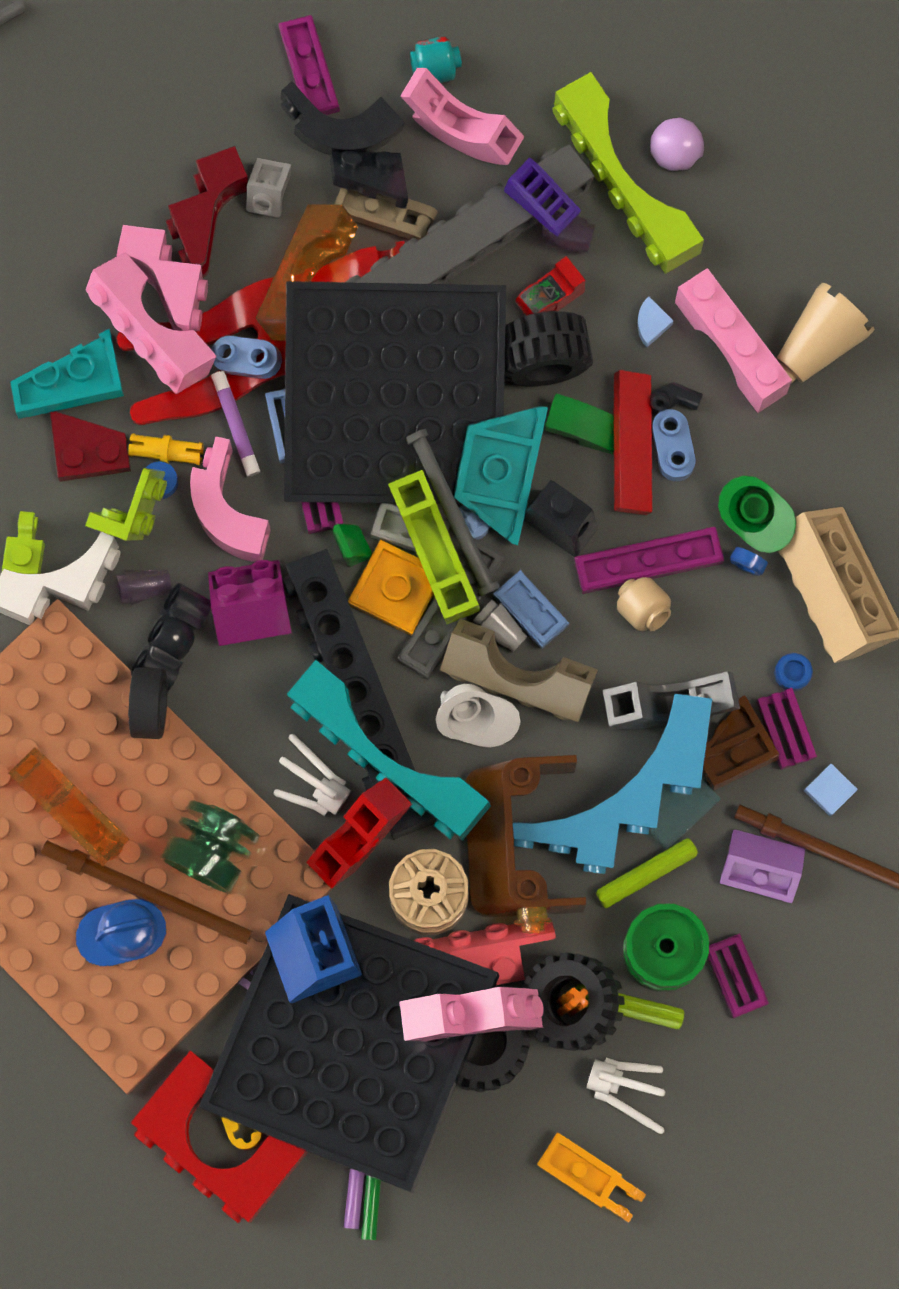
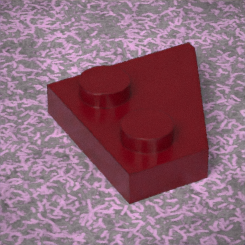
(87, 448)

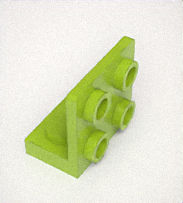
(139, 519)

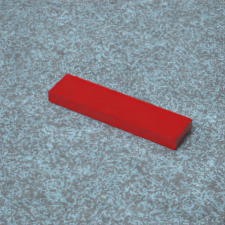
(632, 443)

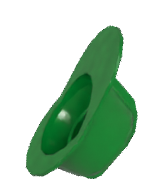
(757, 513)

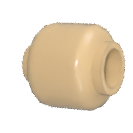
(644, 604)

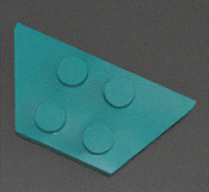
(500, 468)

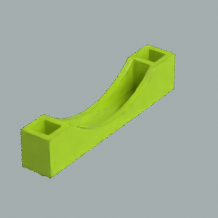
(664, 229)

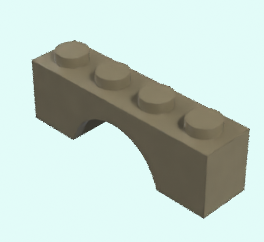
(476, 658)

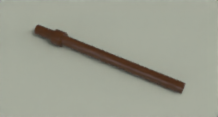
(773, 826)
(80, 863)

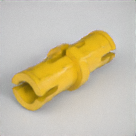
(166, 449)

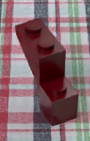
(195, 218)

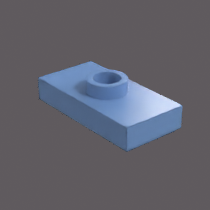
(531, 609)

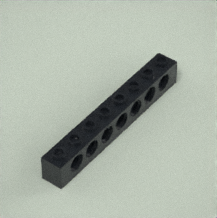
(319, 572)

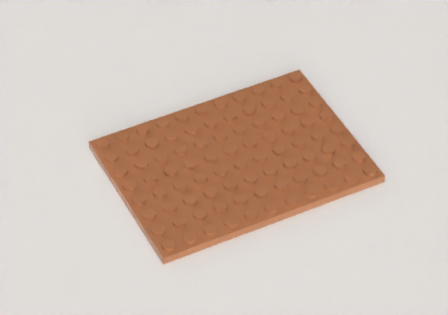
(72, 705)

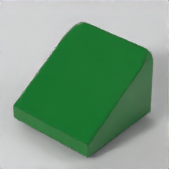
(351, 543)

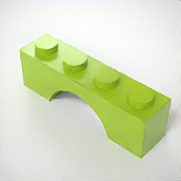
(434, 547)

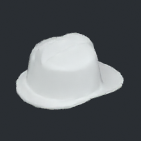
(476, 716)

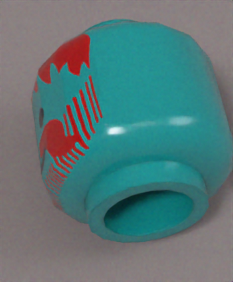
(438, 57)

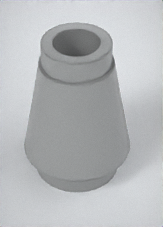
(499, 620)

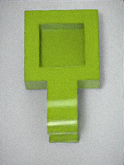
(24, 553)

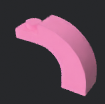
(472, 132)
(230, 530)

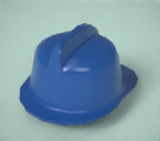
(121, 932)

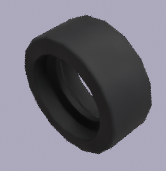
(148, 703)

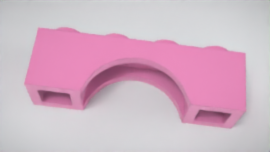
(715, 314)
(175, 355)

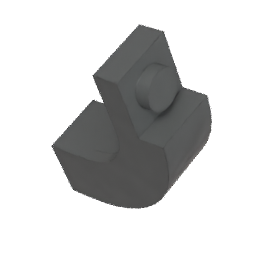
(649, 706)

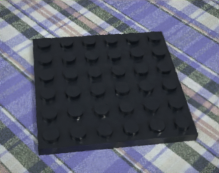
(377, 367)
(337, 1064)

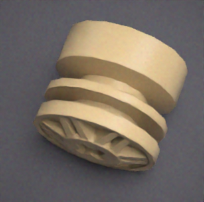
(444, 908)

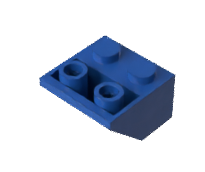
(312, 949)

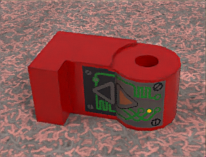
(552, 290)

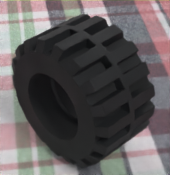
(546, 348)
(602, 1007)
(500, 1071)

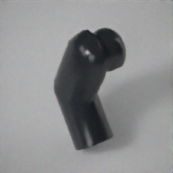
(673, 395)

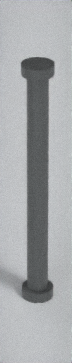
(452, 512)

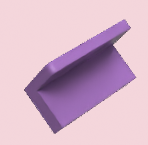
(763, 866)

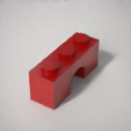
(366, 826)

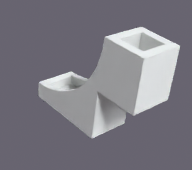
(79, 583)

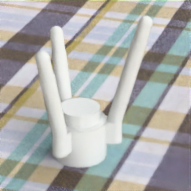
(330, 794)
(607, 1078)

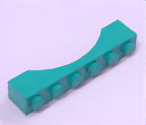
(447, 799)

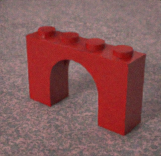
(167, 1122)

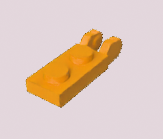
(587, 1175)

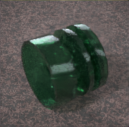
(210, 846)

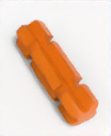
(572, 1001)

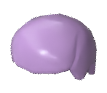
(676, 144)

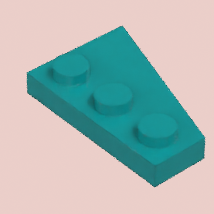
(75, 380)

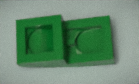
(581, 422)

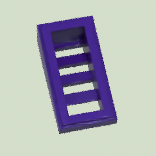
(550, 189)

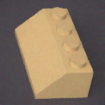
(839, 585)

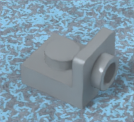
(267, 187)

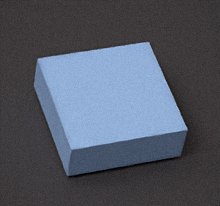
(830, 790)

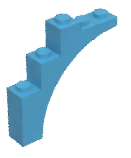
(674, 762)

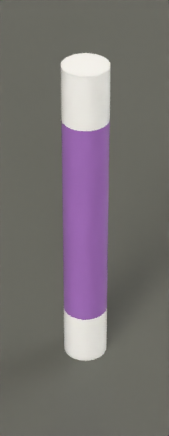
(235, 423)

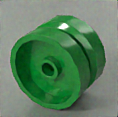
(679, 929)

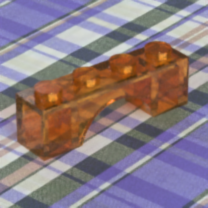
(320, 237)

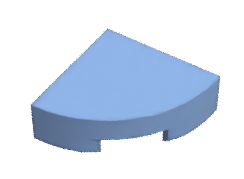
(652, 322)

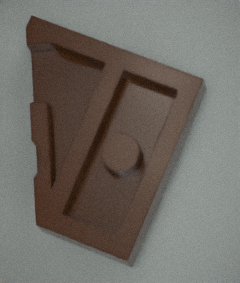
(737, 747)

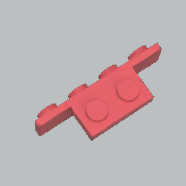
(492, 948)

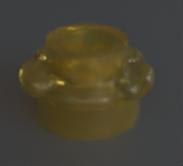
(532, 919)

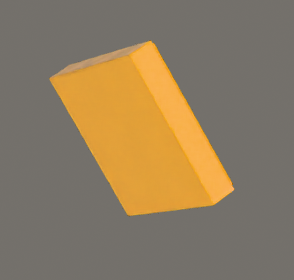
(393, 588)

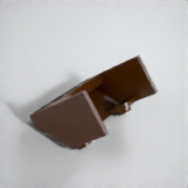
(494, 882)

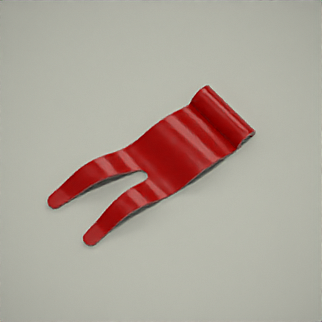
(227, 319)

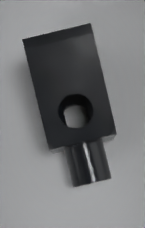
(560, 518)

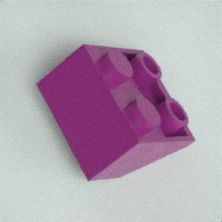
(249, 602)

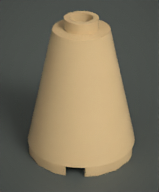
(822, 334)

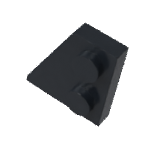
(370, 174)

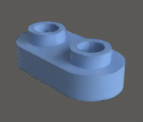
(243, 357)
(673, 443)

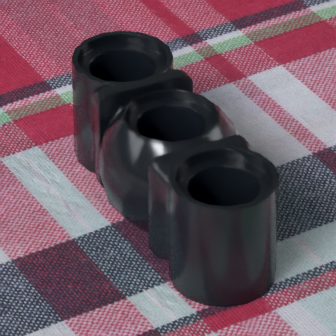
(174, 632)

